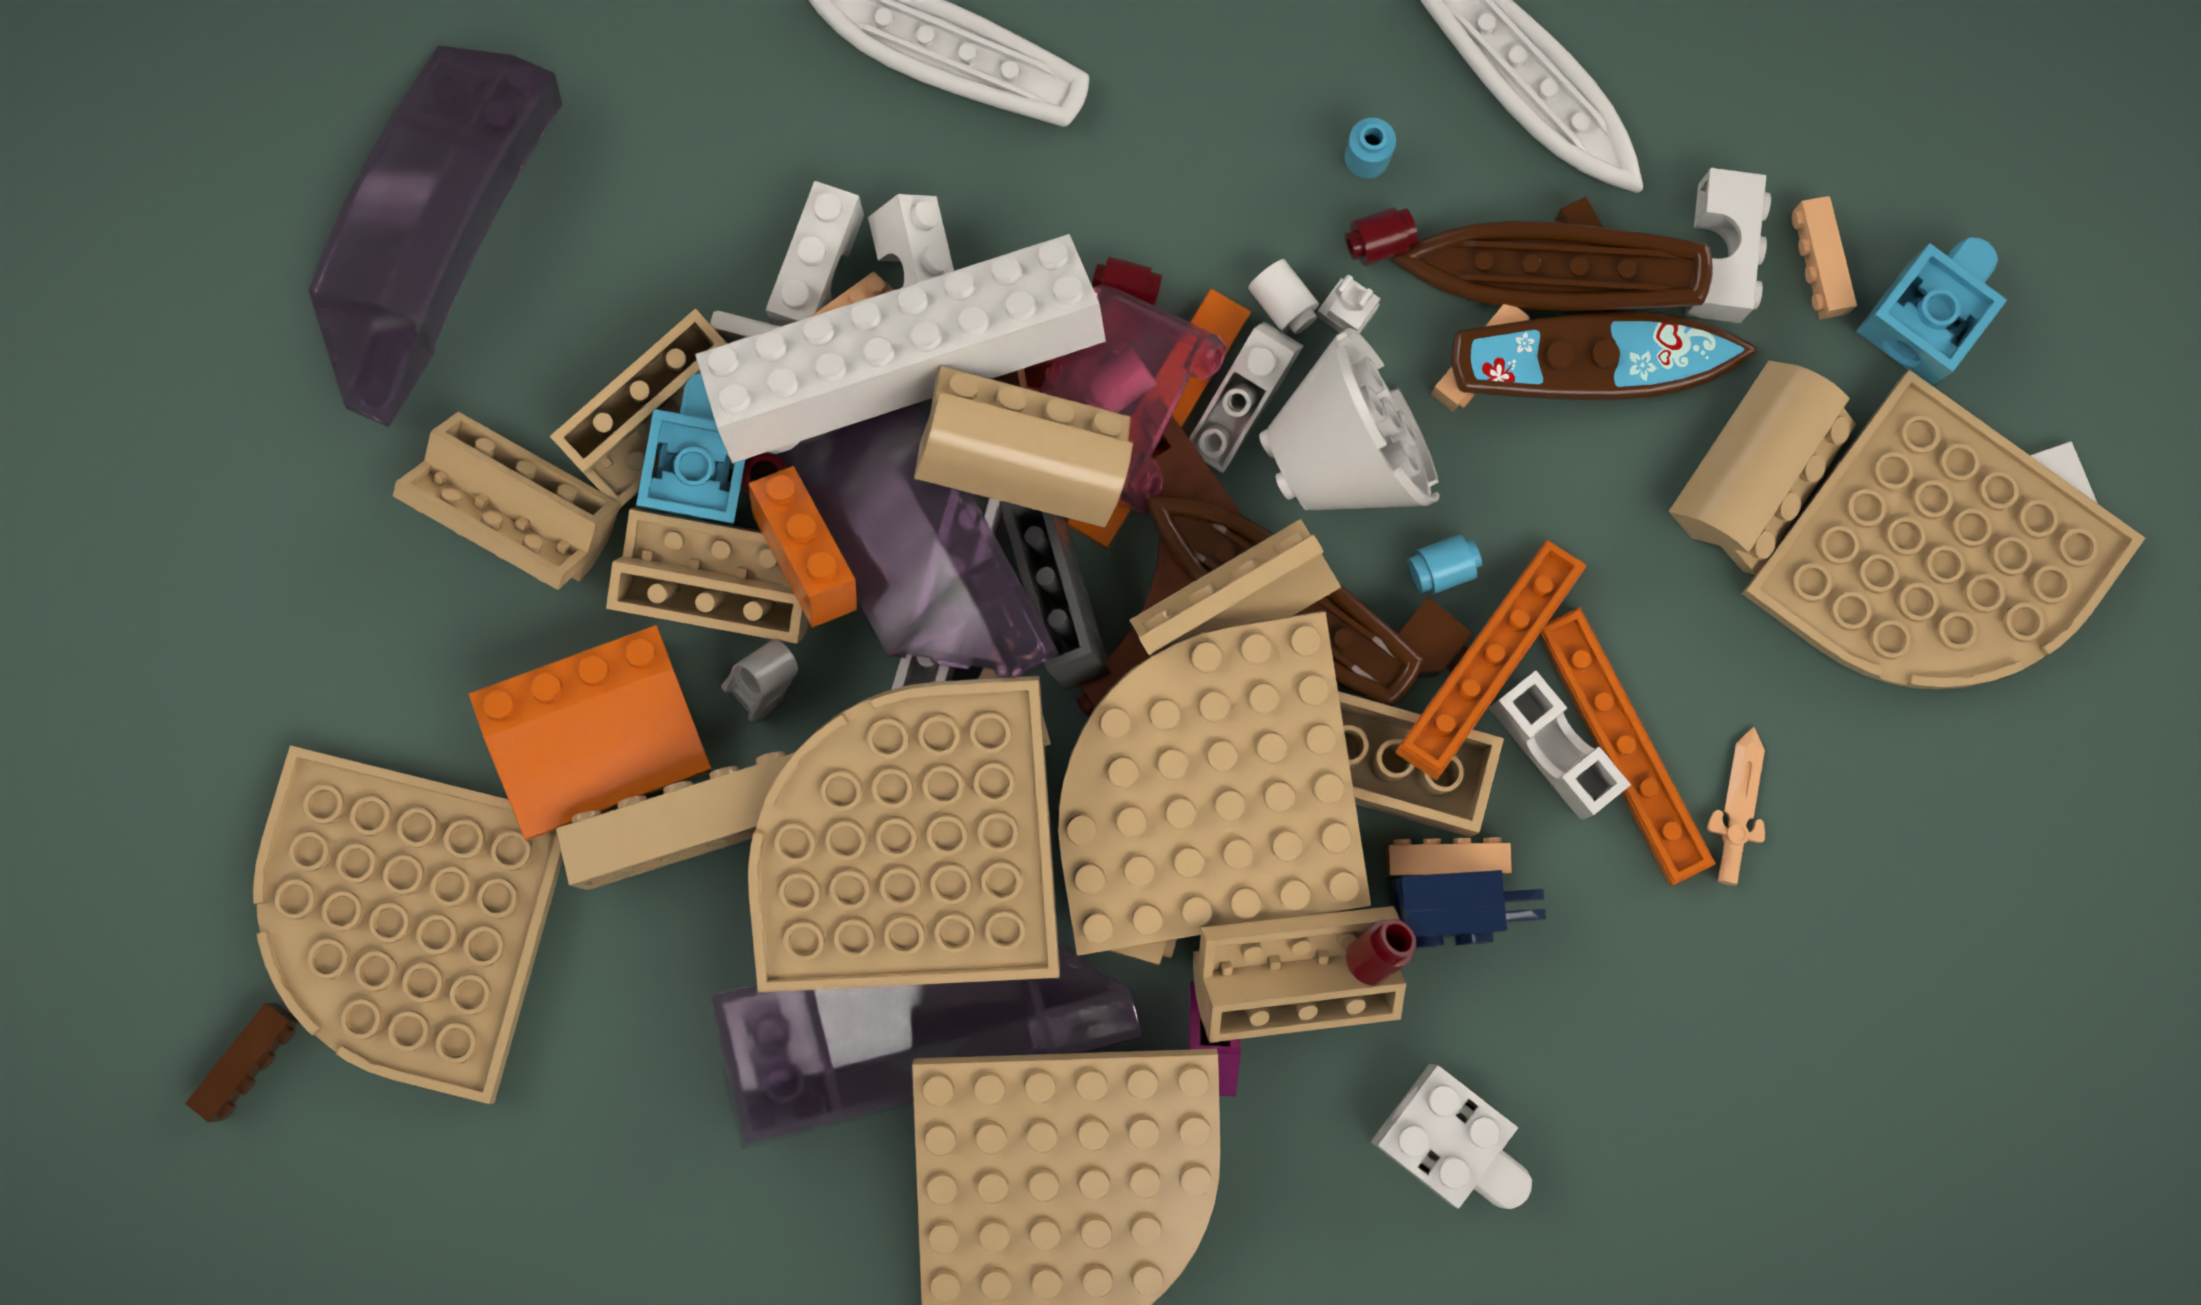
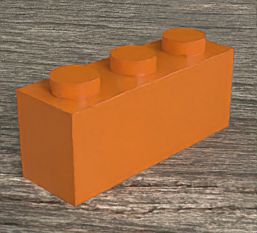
(803, 546)

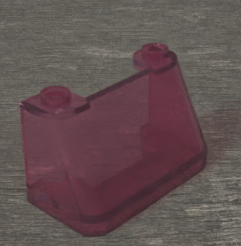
(1137, 375)

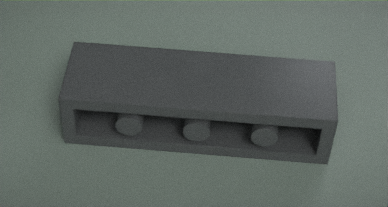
(1057, 593)

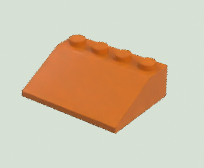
(590, 731)

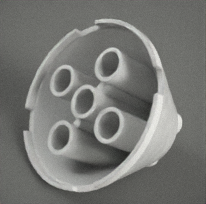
(1349, 436)

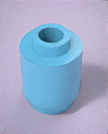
(1370, 147)
(1444, 564)

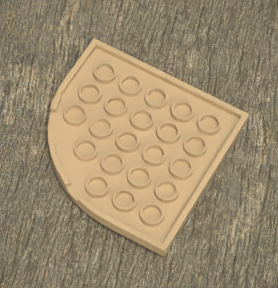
(1940, 551)
(1212, 791)
(910, 845)
(401, 919)
(1063, 1174)

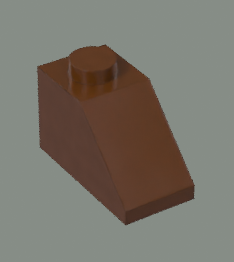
(1436, 638)

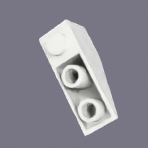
(1244, 394)

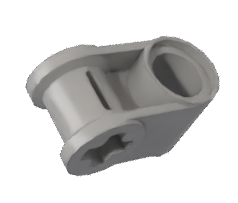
(762, 679)

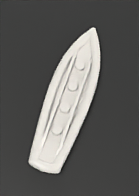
(961, 55)
(1541, 86)

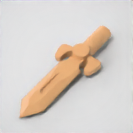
(1740, 806)

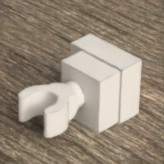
(1348, 306)

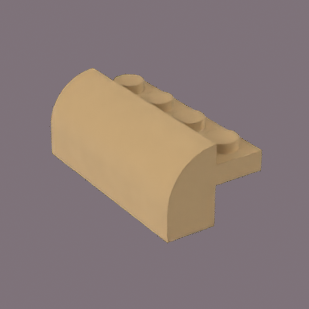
(612, 430)
(1024, 447)
(1765, 463)
(509, 501)
(704, 577)
(1258, 585)
(1289, 976)

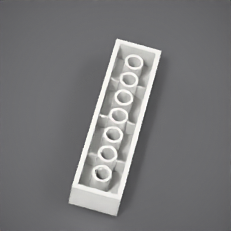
(892, 346)

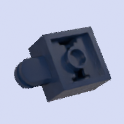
(1459, 906)

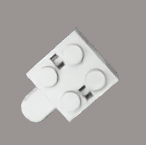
(1454, 1142)

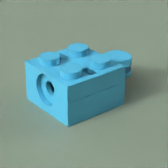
(1933, 305)
(691, 462)

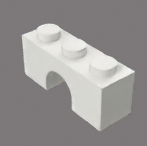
(1733, 208)
(912, 233)
(821, 238)
(1575, 769)

